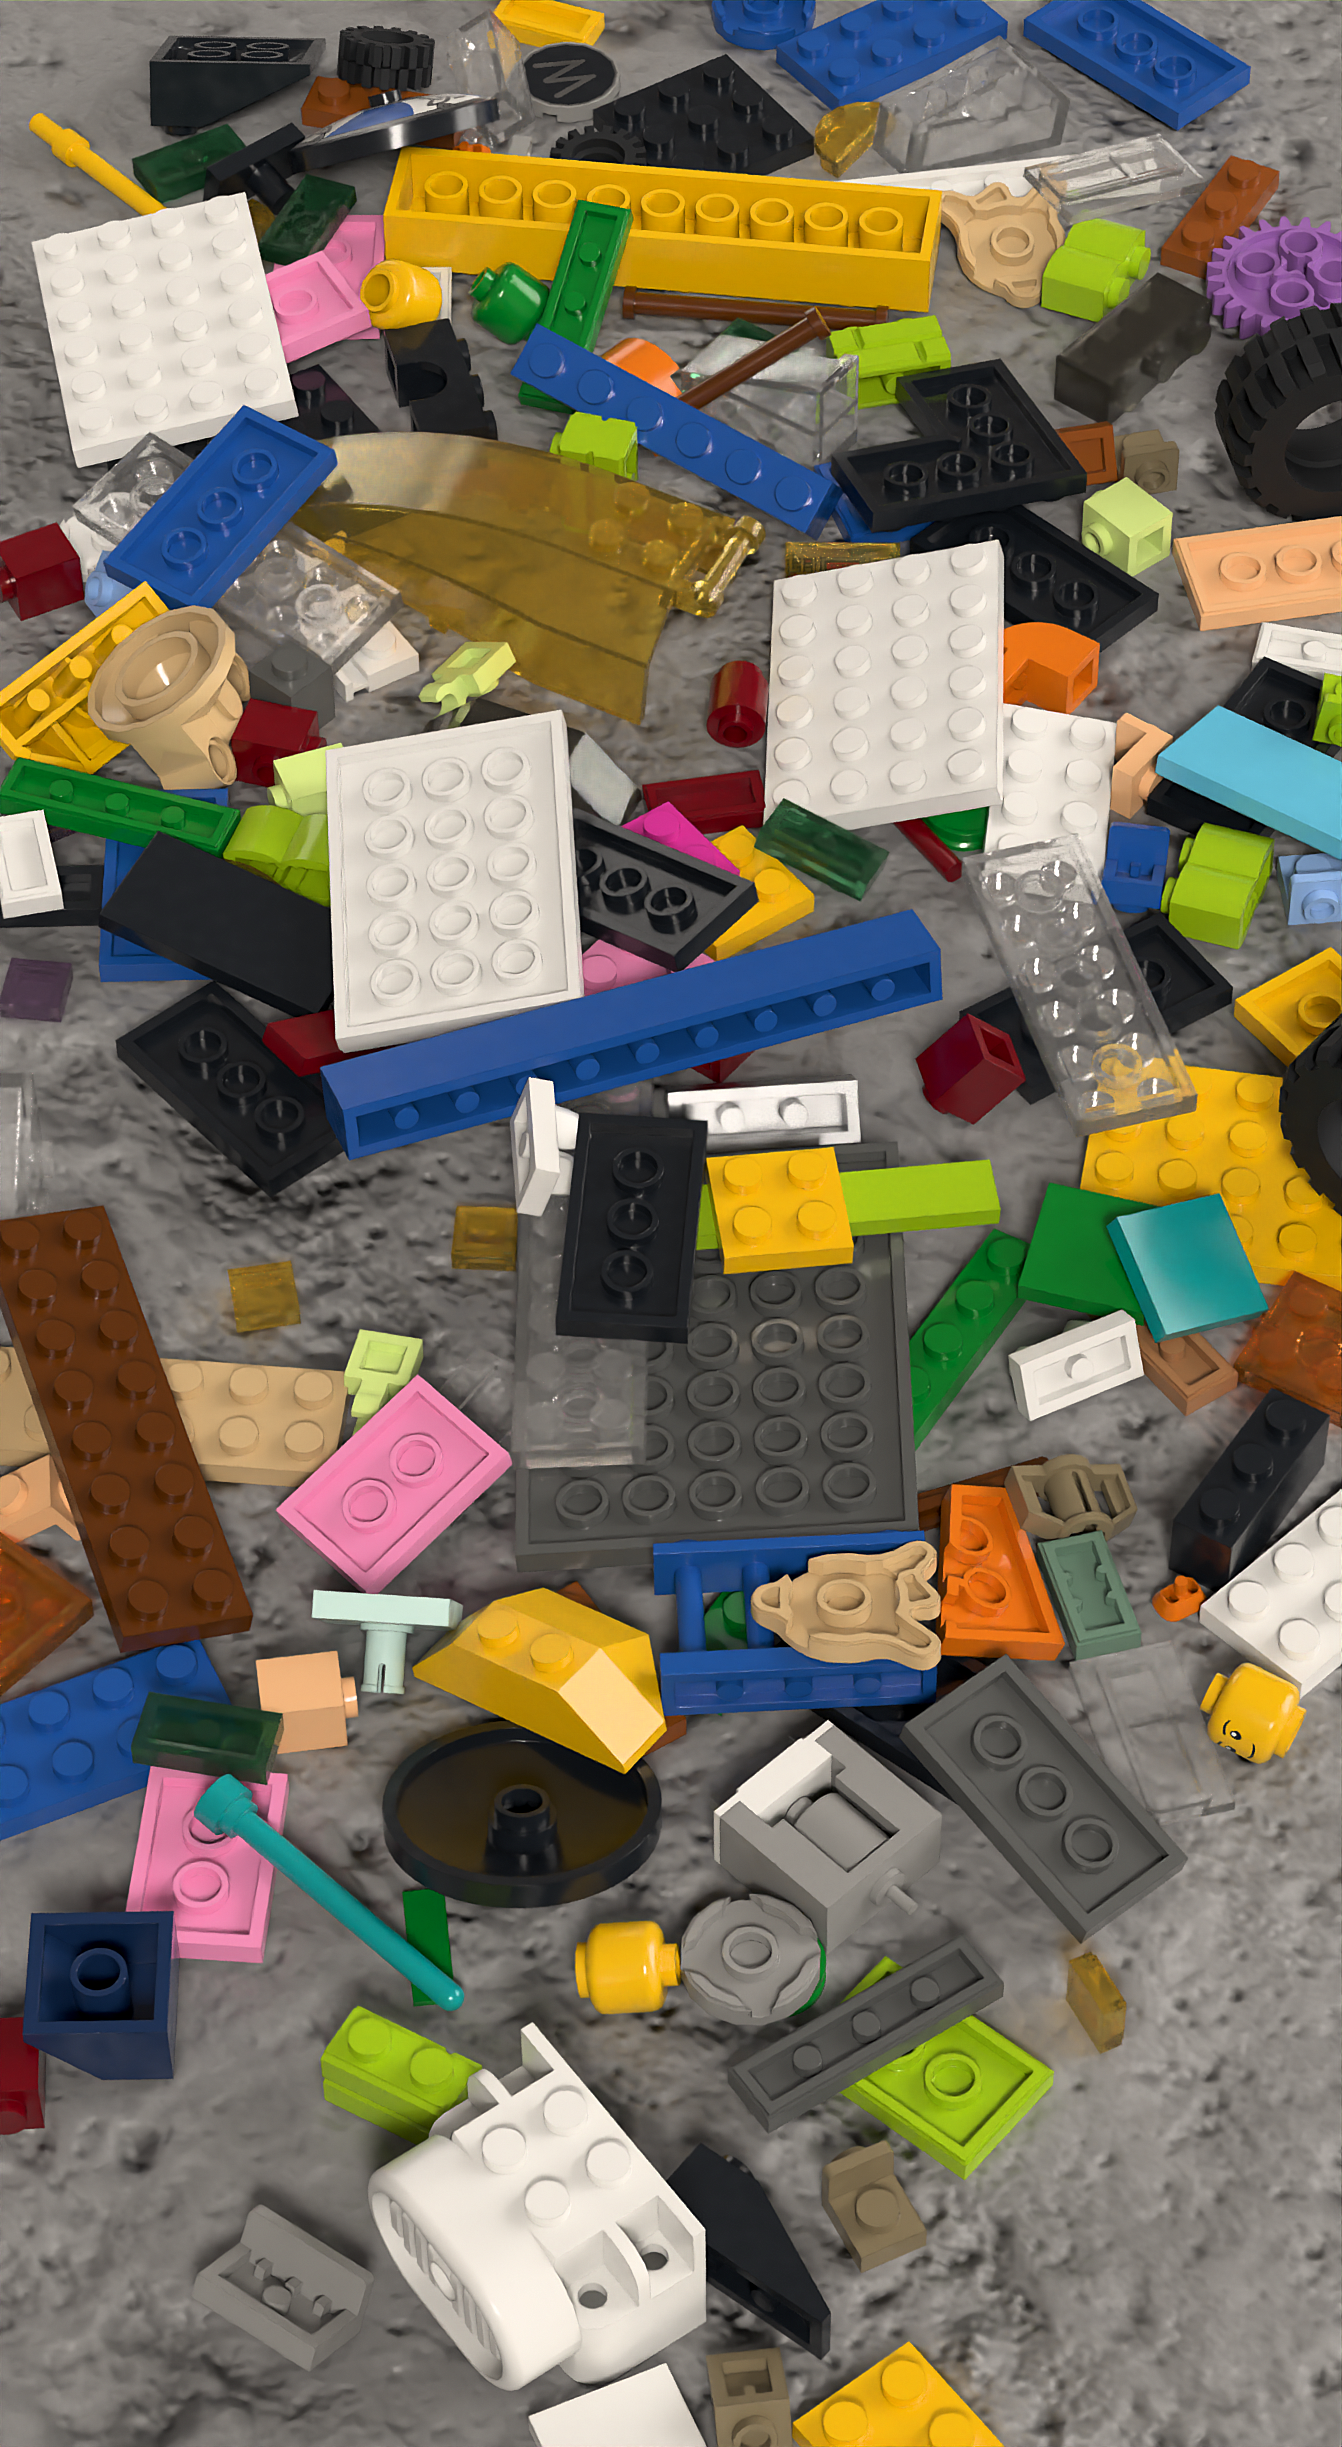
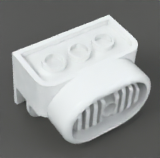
(541, 2230)

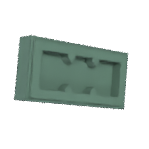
(1088, 1595)

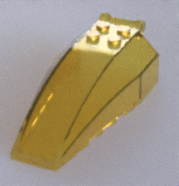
(530, 553)

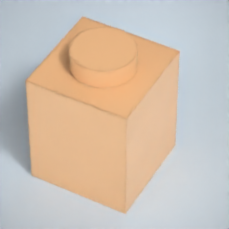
(310, 1698)

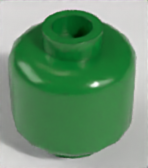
(508, 302)

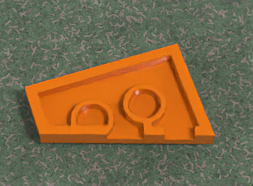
(991, 1581)

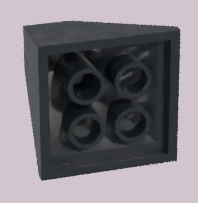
(213, 76)

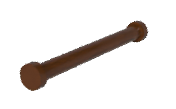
(750, 311)
(757, 360)

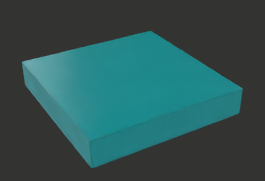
(1187, 1267)

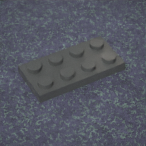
(1043, 1798)

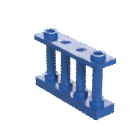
(763, 1675)

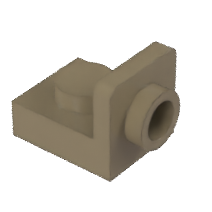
(1147, 461)
(870, 2206)
(750, 2399)

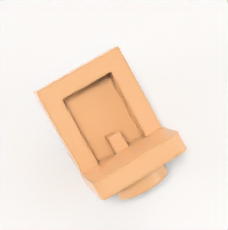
(1136, 759)
(34, 1501)

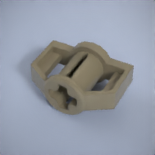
(1069, 1488)

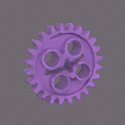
(1274, 274)

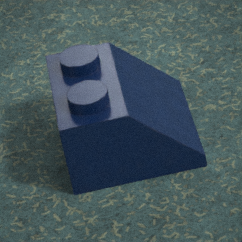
(104, 1992)

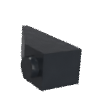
(750, 2249)

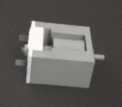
(828, 1834)

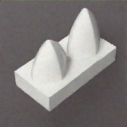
(537, 1138)
(1075, 1364)

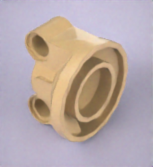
(175, 697)

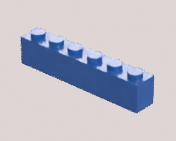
(679, 432)

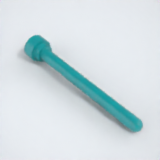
(229, 1810)

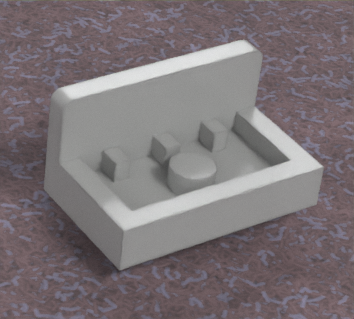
(287, 2289)

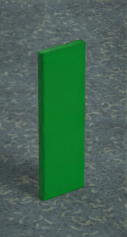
(427, 1933)

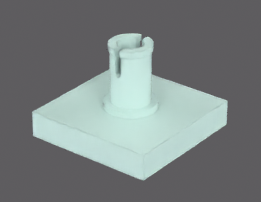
(386, 1624)

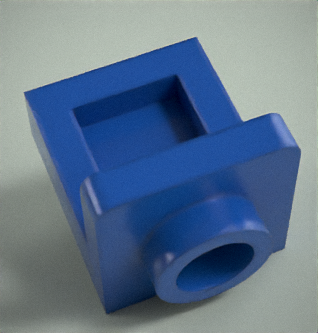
(1135, 866)

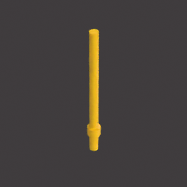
(75, 151)

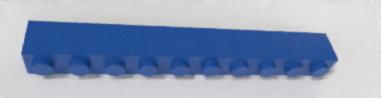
(632, 1032)

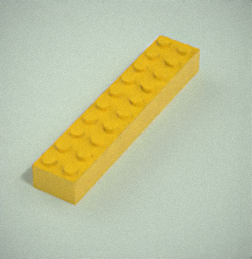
(687, 228)

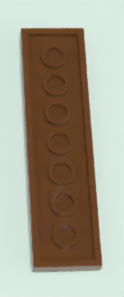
(116, 1433)

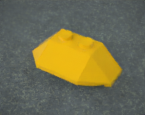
(47, 706)
(555, 1674)

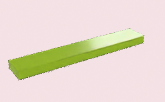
(904, 1199)

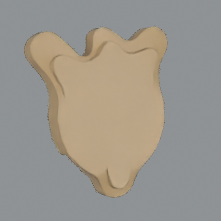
(1004, 240)
(857, 1607)

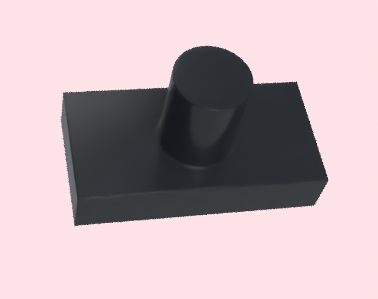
(257, 170)

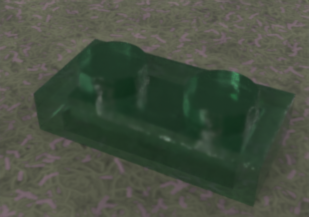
(183, 165)
(821, 849)
(207, 1738)

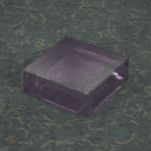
(36, 990)

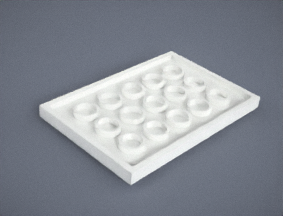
(161, 327)
(888, 688)
(451, 880)

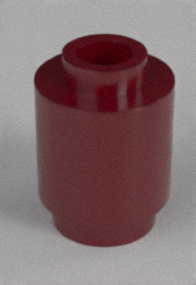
(737, 705)

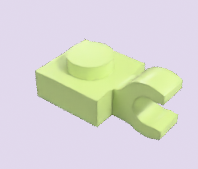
(468, 672)
(378, 1370)

